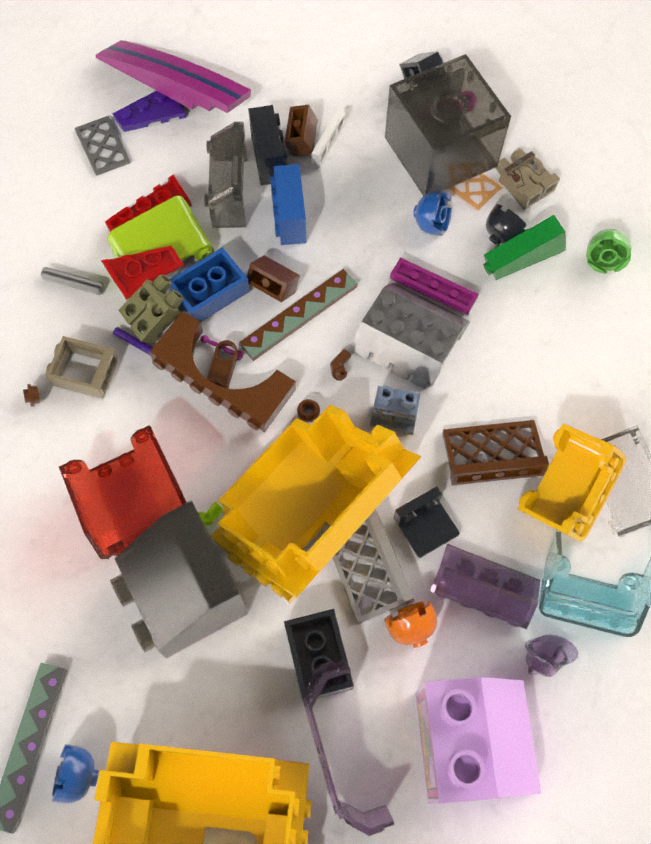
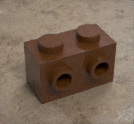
(301, 130)
(272, 278)

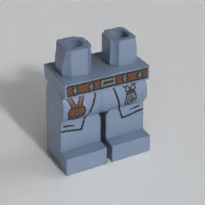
(396, 403)

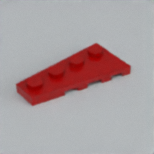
(143, 204)

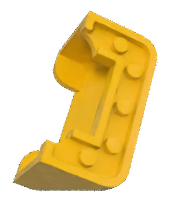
(574, 483)

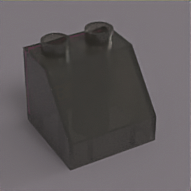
(176, 583)

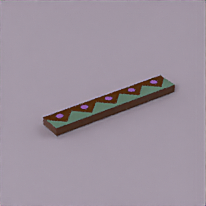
(298, 314)

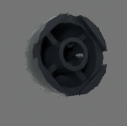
(503, 225)

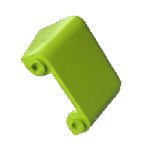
(160, 227)

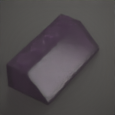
(486, 586)

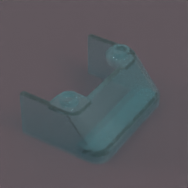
(590, 602)

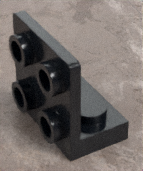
(425, 523)

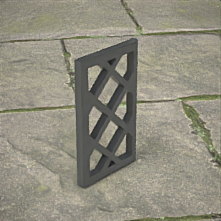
(94, 128)

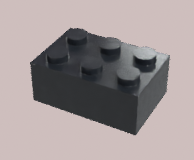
(267, 141)
(314, 642)

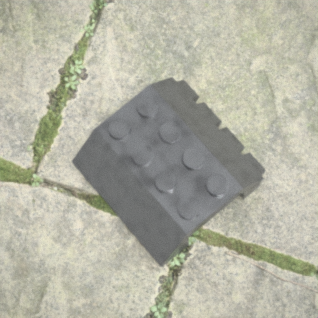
(409, 334)

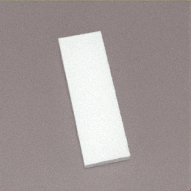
(328, 138)

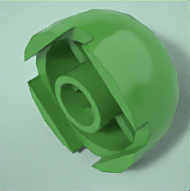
(608, 251)

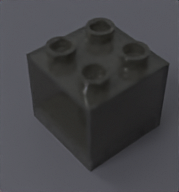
(445, 125)

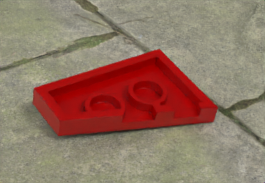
(132, 270)

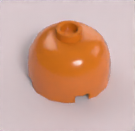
(412, 624)

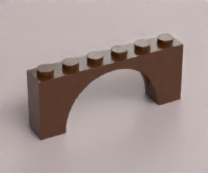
(255, 404)

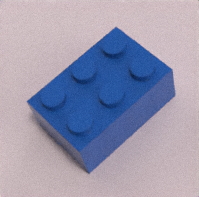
(288, 204)
(210, 285)

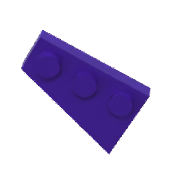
(148, 110)

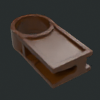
(222, 369)

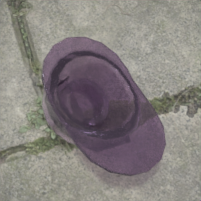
(549, 654)

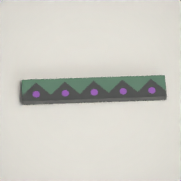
(29, 744)

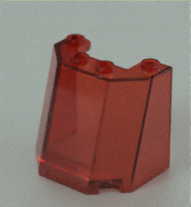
(123, 494)

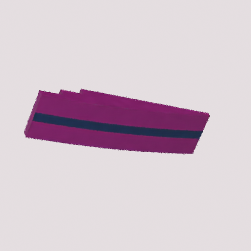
(175, 77)

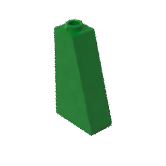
(526, 249)

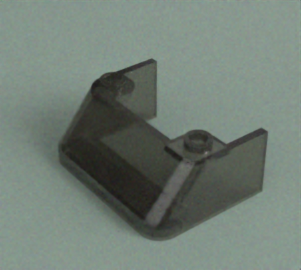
(226, 176)

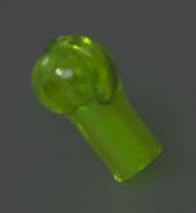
(211, 514)

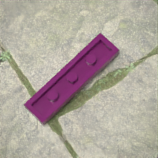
(434, 286)

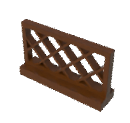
(502, 468)

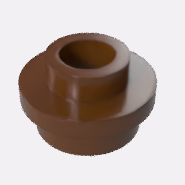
(31, 395)
(308, 404)

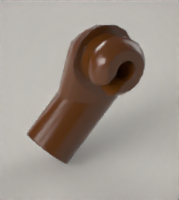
(337, 365)

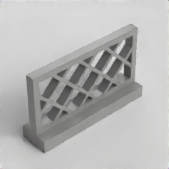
(390, 563)

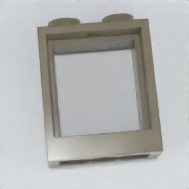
(103, 374)

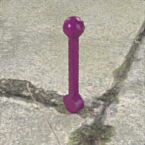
(205, 339)

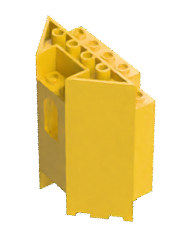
(300, 485)
(177, 792)

